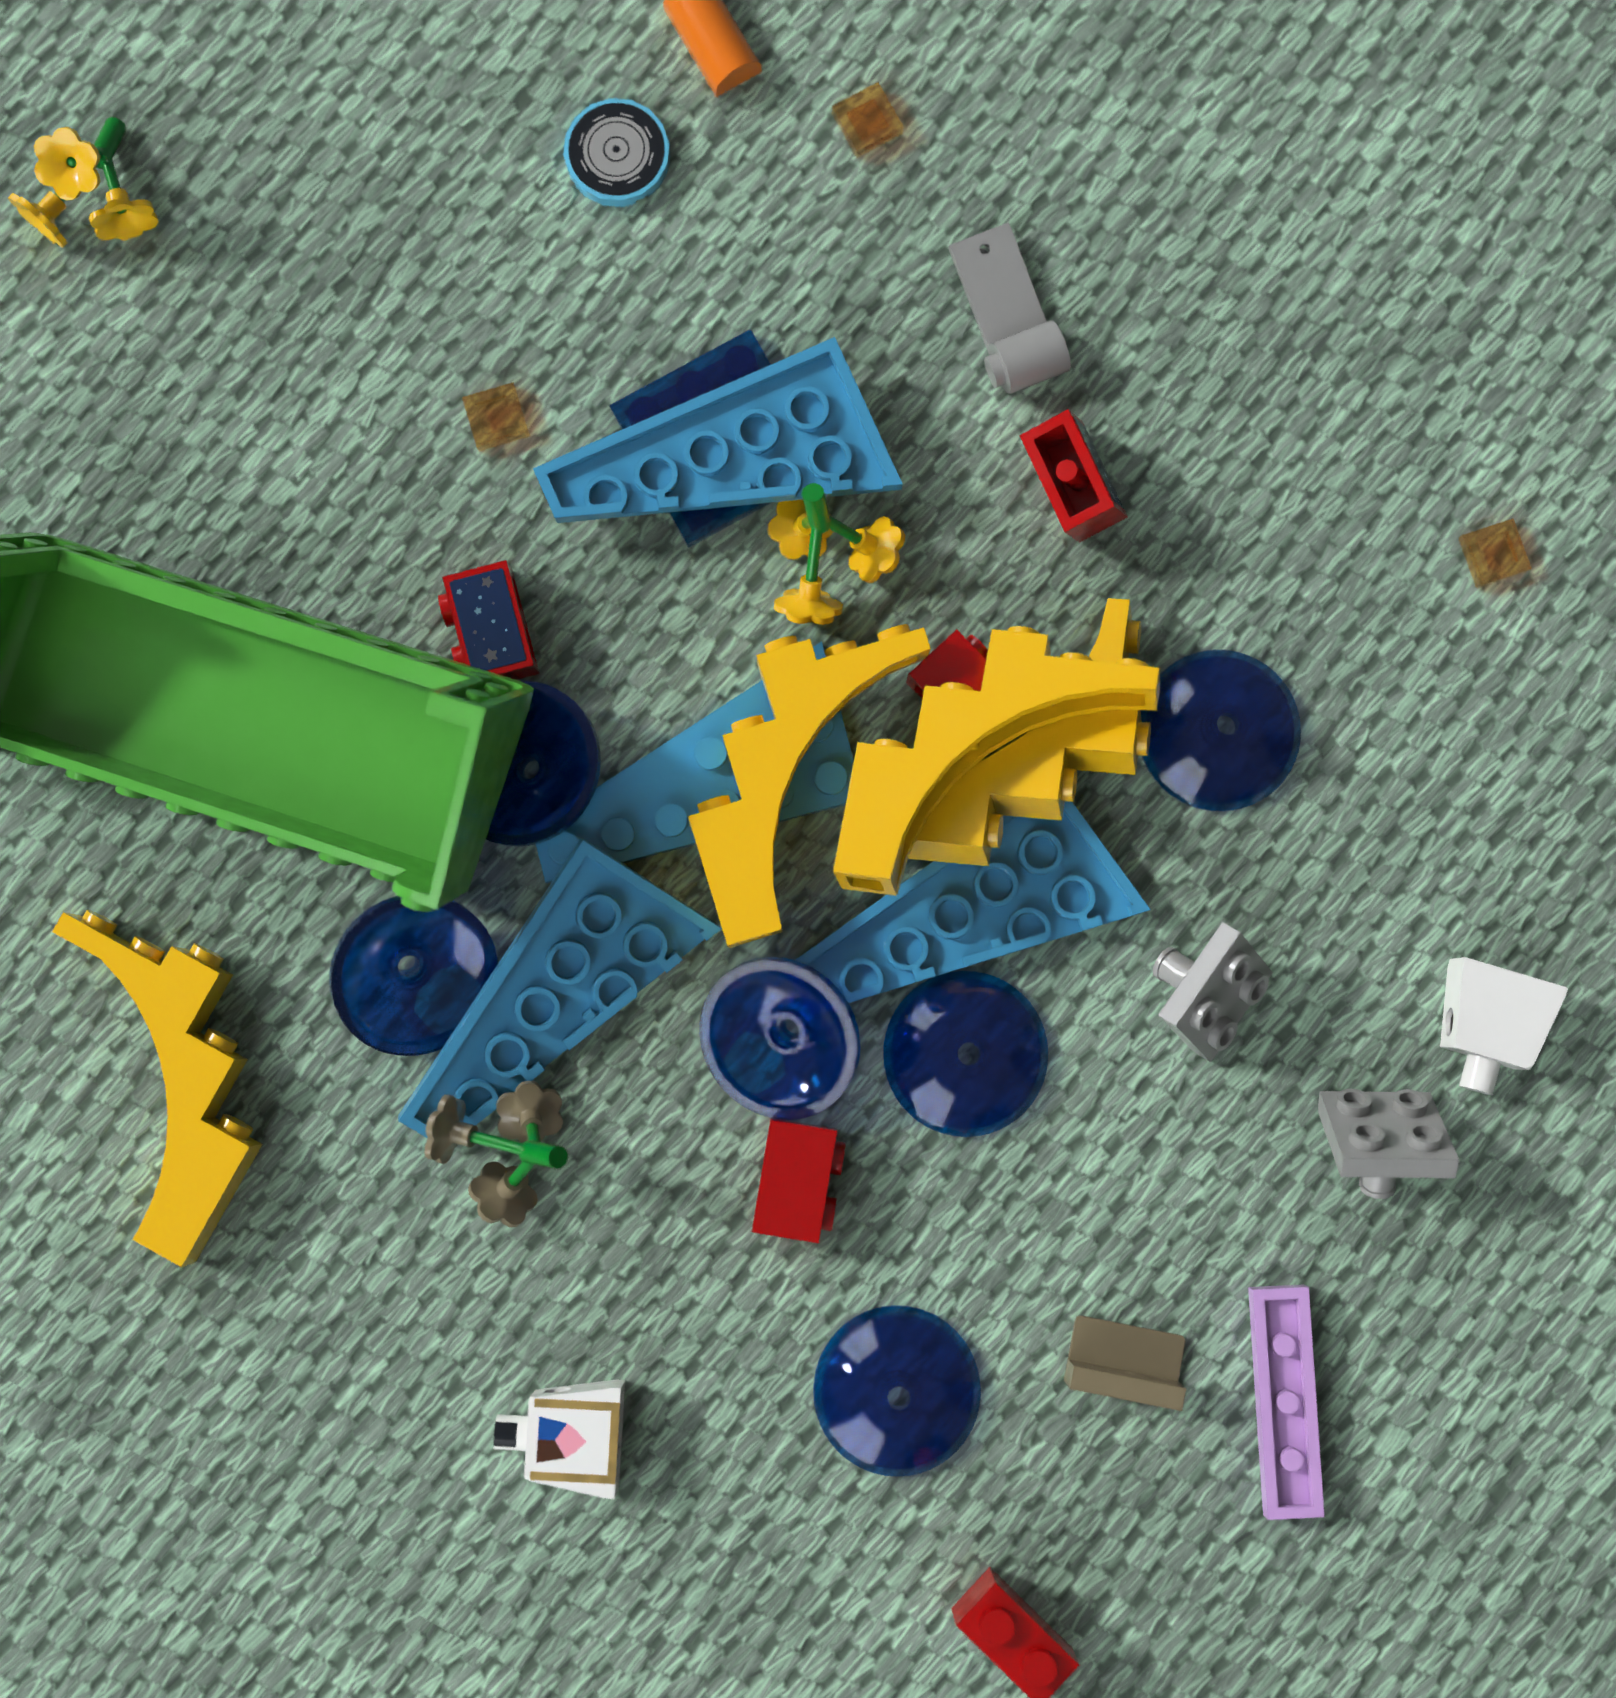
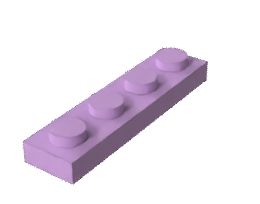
(1286, 1402)

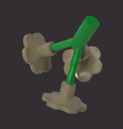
(525, 1116)

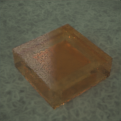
(867, 119)
(496, 416)
(1494, 553)

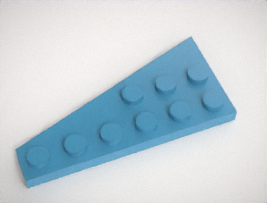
(732, 447)
(650, 801)
(949, 916)
(566, 973)

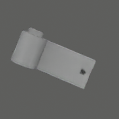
(1008, 312)

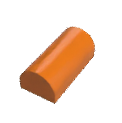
(714, 42)

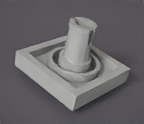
(1212, 990)
(1386, 1137)

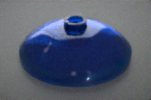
(1201, 762)
(569, 769)
(415, 1007)
(757, 1055)
(925, 1063)
(887, 1351)

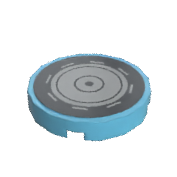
(616, 152)

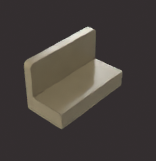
(1126, 1362)

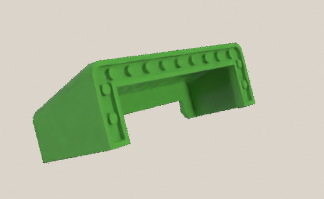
(253, 714)

